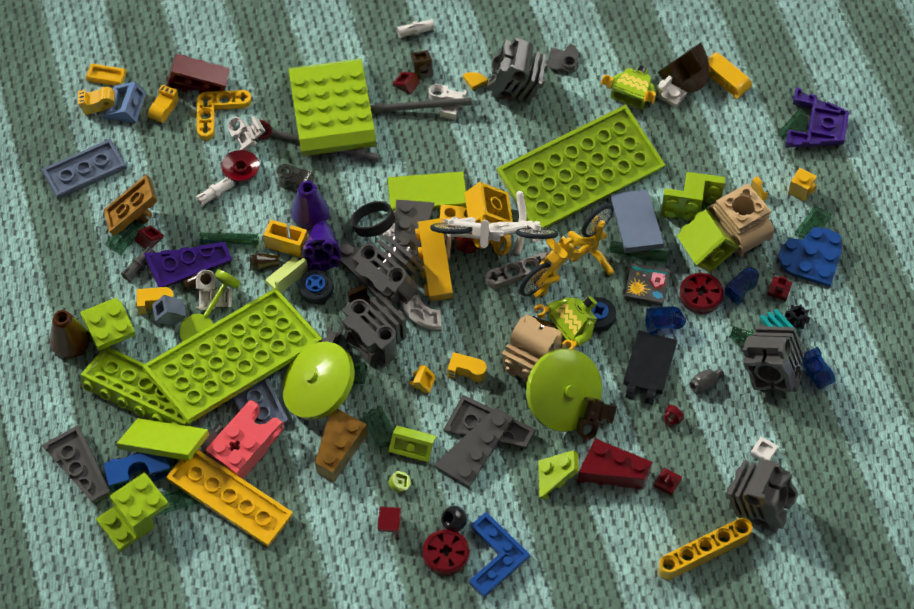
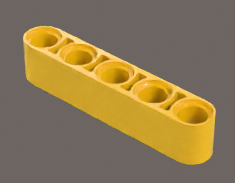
(710, 541)

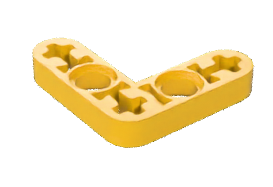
(214, 104)

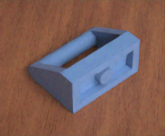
(131, 104)

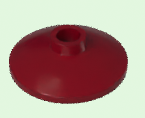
(240, 159)

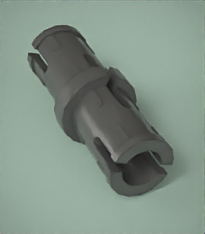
(138, 263)

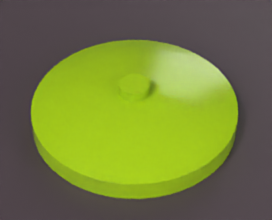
(318, 381)
(559, 387)

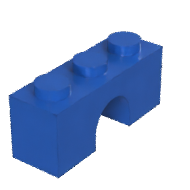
(120, 470)

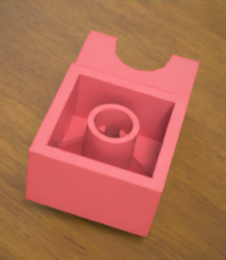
(246, 437)

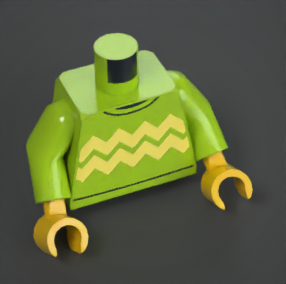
(631, 87)
(572, 318)

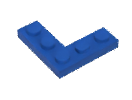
(510, 555)

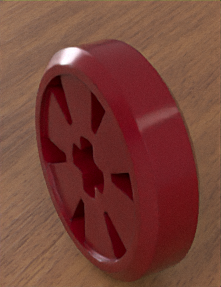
(699, 282)
(434, 556)

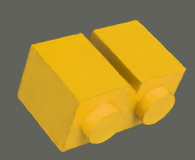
(277, 238)

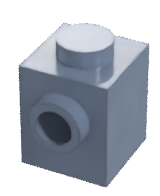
(169, 310)

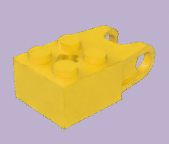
(490, 204)

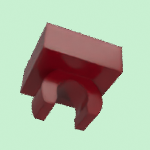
(780, 288)
(667, 481)

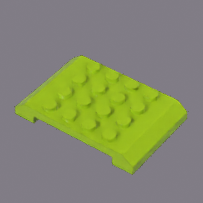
(332, 107)

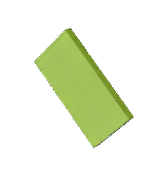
(437, 188)
(163, 439)

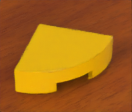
(474, 80)
(756, 186)

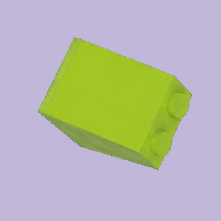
(707, 241)

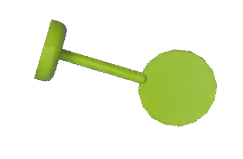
(199, 322)

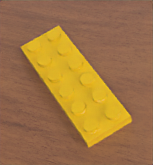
(230, 497)

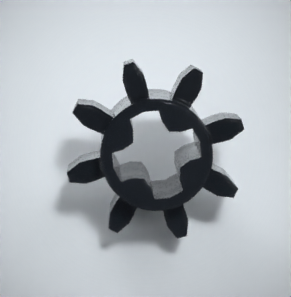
(802, 316)

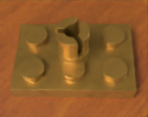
(131, 206)

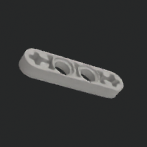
(519, 266)

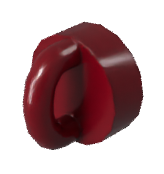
(268, 129)
(674, 414)

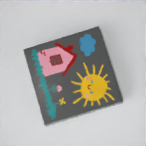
(647, 284)

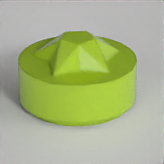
(399, 482)

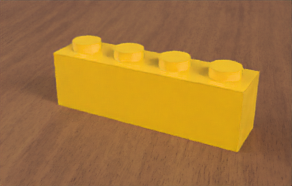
(435, 261)

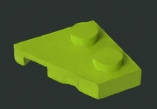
(556, 471)

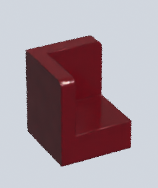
(389, 520)

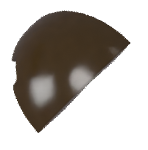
(689, 70)

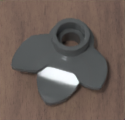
(561, 58)

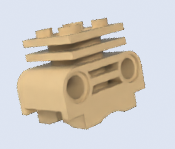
(744, 218)
(528, 346)

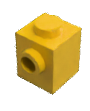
(802, 184)

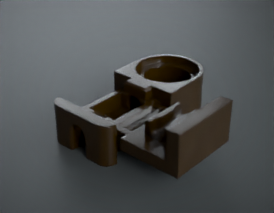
(594, 412)

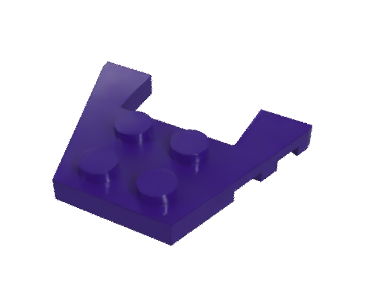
(826, 123)

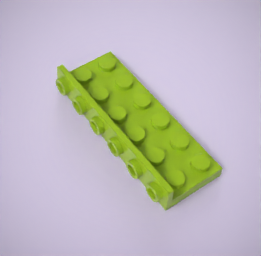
(126, 384)

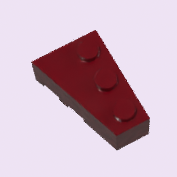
(614, 467)

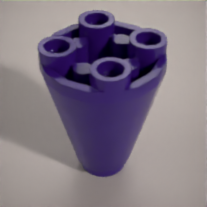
(309, 206)
(321, 248)

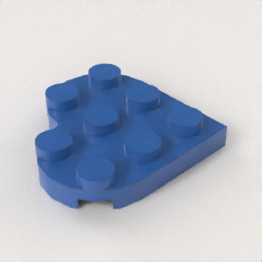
(813, 257)

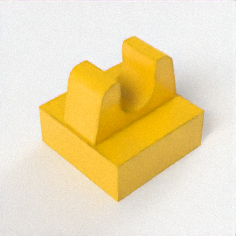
(423, 379)

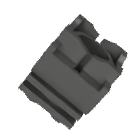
(517, 71)
(389, 269)
(374, 329)
(773, 358)
(762, 493)

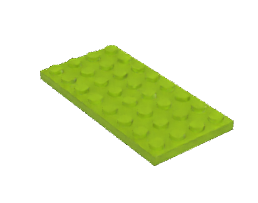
(581, 167)
(231, 355)

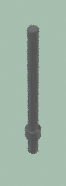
(379, 108)
(360, 153)

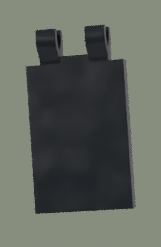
(649, 365)

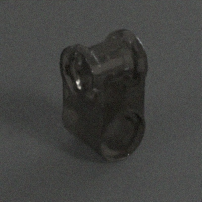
(294, 178)

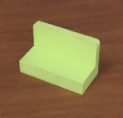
(287, 274)

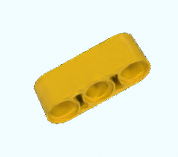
(728, 75)

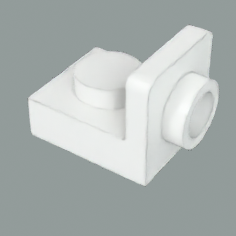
(670, 93)

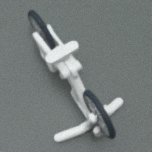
(484, 231)

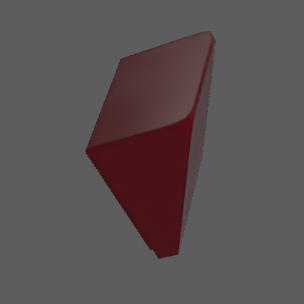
(407, 82)
(148, 237)

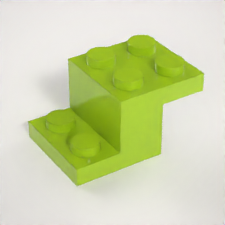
(688, 203)
(107, 323)
(132, 511)

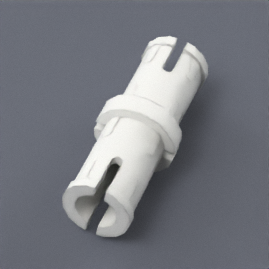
(415, 28)
(214, 191)

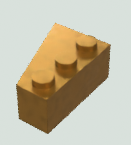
(339, 443)

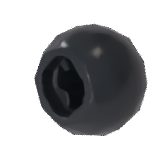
(454, 518)

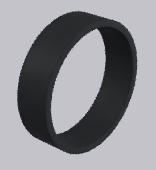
(377, 229)

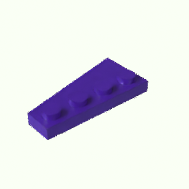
(177, 265)

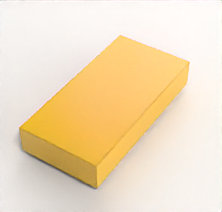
(106, 74)

